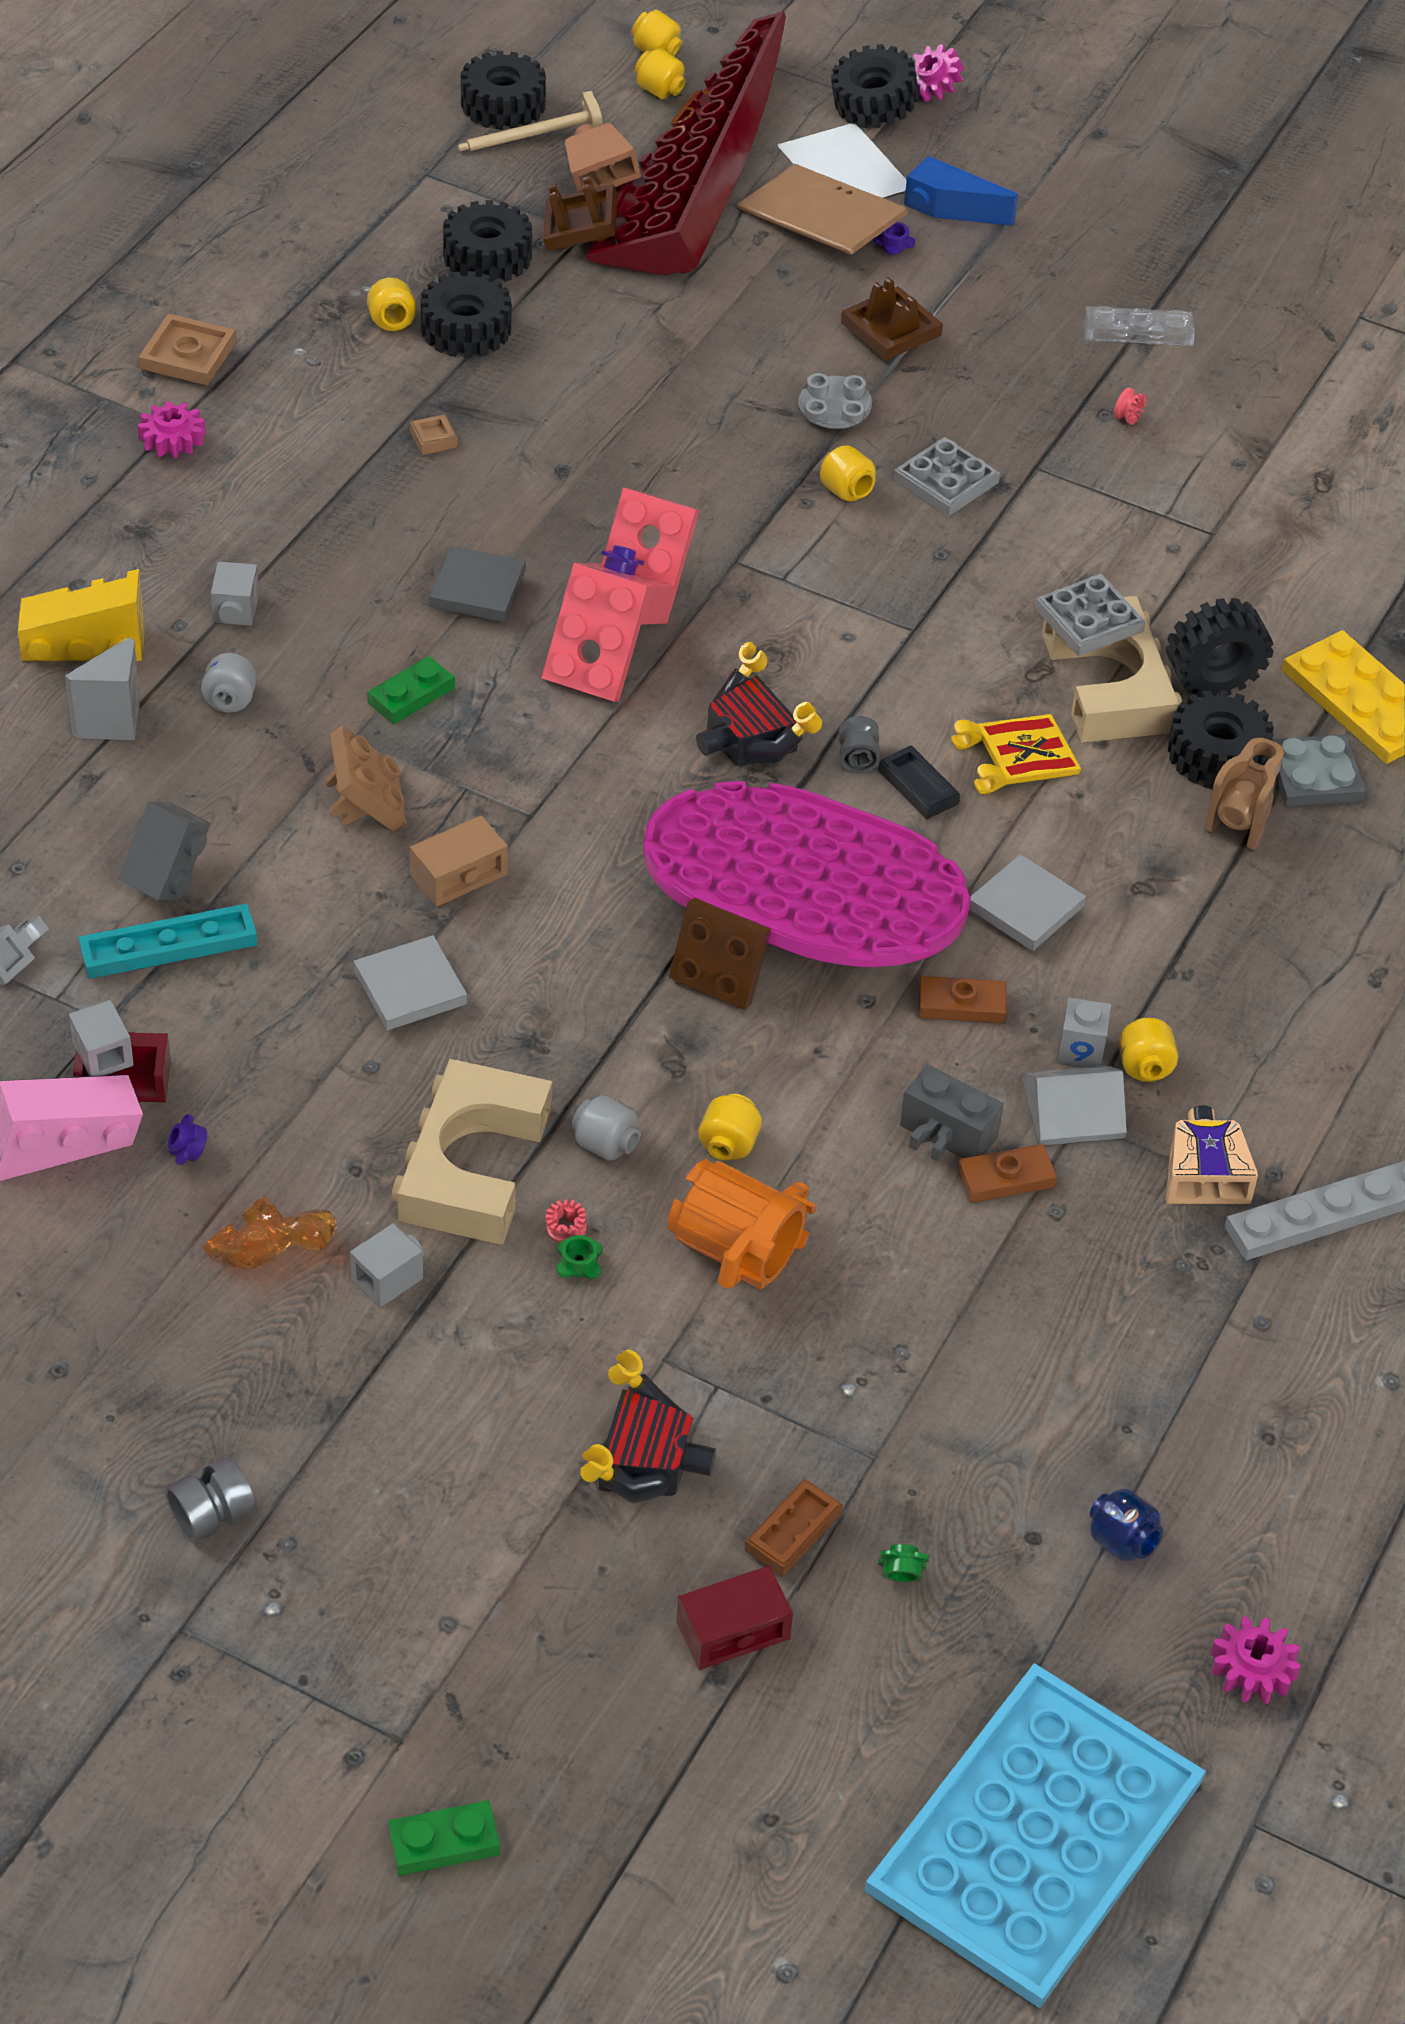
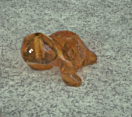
(270, 1235)

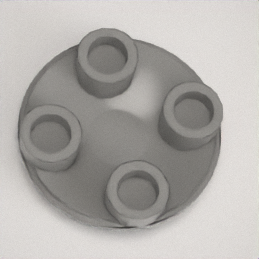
(835, 400)

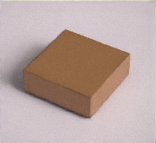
(433, 434)

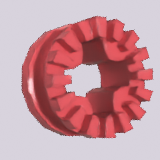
(1129, 406)
(571, 1212)

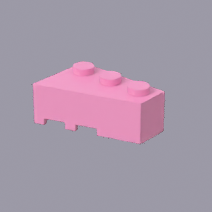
(64, 1121)

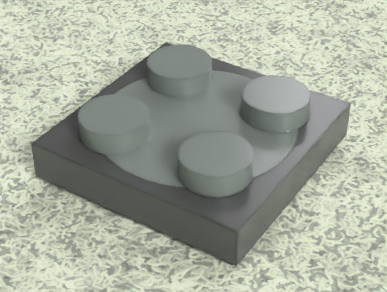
(1319, 771)

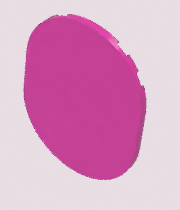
(810, 871)

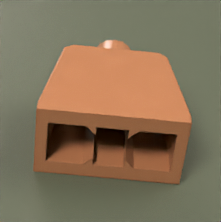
(601, 155)

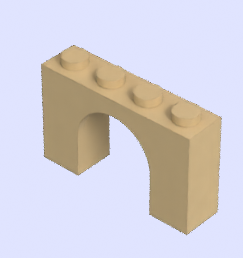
(1128, 707)
(466, 1102)

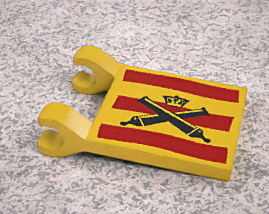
(1020, 749)

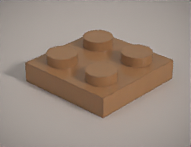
(187, 349)

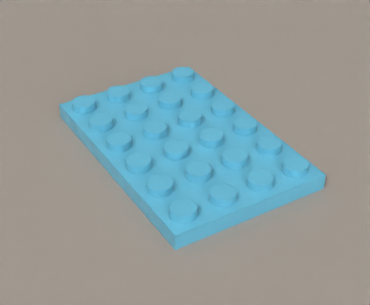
(1035, 1834)

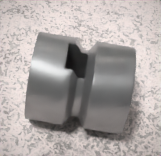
(208, 1500)

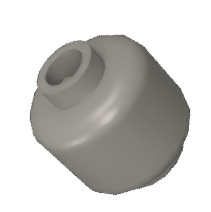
(229, 679)
(606, 1127)

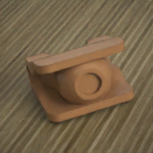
(1244, 790)

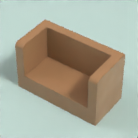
(458, 860)

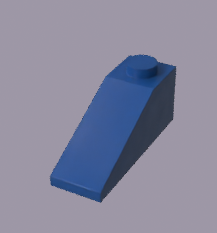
(958, 195)

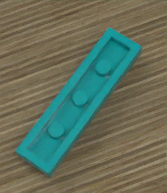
(167, 941)

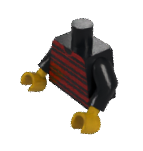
(751, 720)
(646, 1441)

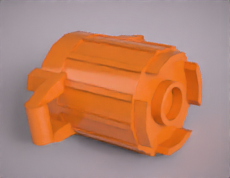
(741, 1223)

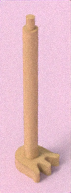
(590, 115)

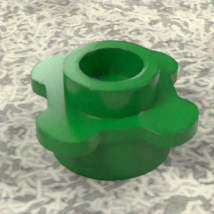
(579, 1248)
(903, 1563)

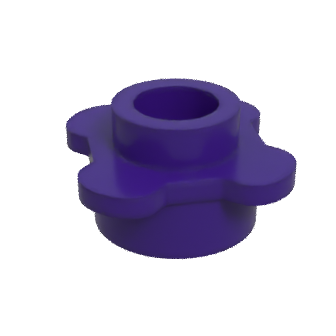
(895, 239)
(622, 560)
(187, 1140)

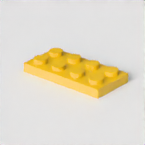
(1354, 691)

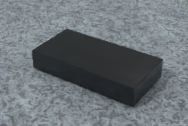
(919, 782)

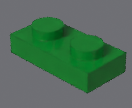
(411, 690)
(443, 1837)

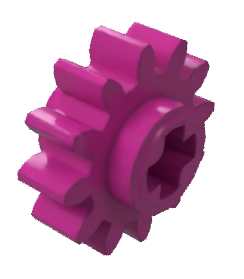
(937, 72)
(171, 429)
(1255, 1660)

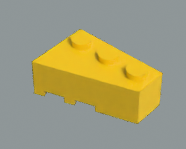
(82, 621)

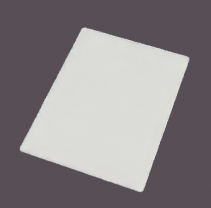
(847, 157)

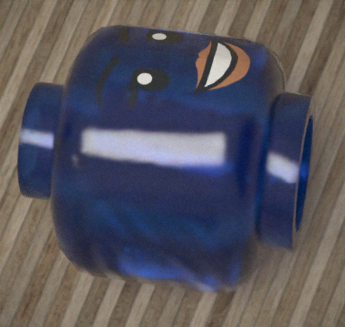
(1125, 1525)

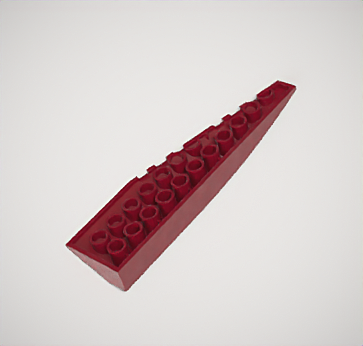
(686, 182)

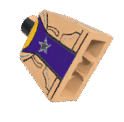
(1209, 1161)

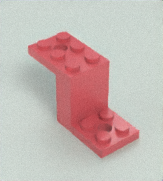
(614, 605)

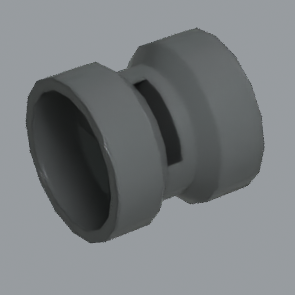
(859, 744)

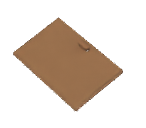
(823, 208)

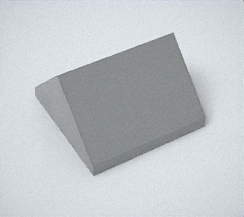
(105, 695)
(1077, 1104)

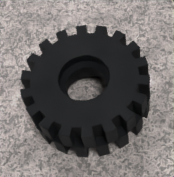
(877, 68)
(503, 90)
(487, 240)
(466, 314)
(1241, 654)
(1196, 721)

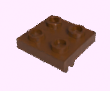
(579, 215)
(891, 321)
(719, 953)

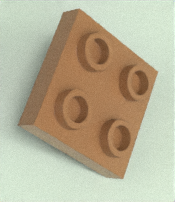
(364, 781)

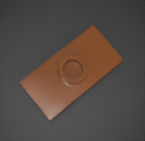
(962, 999)
(1007, 1173)
(793, 1527)

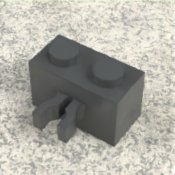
(164, 851)
(949, 1115)

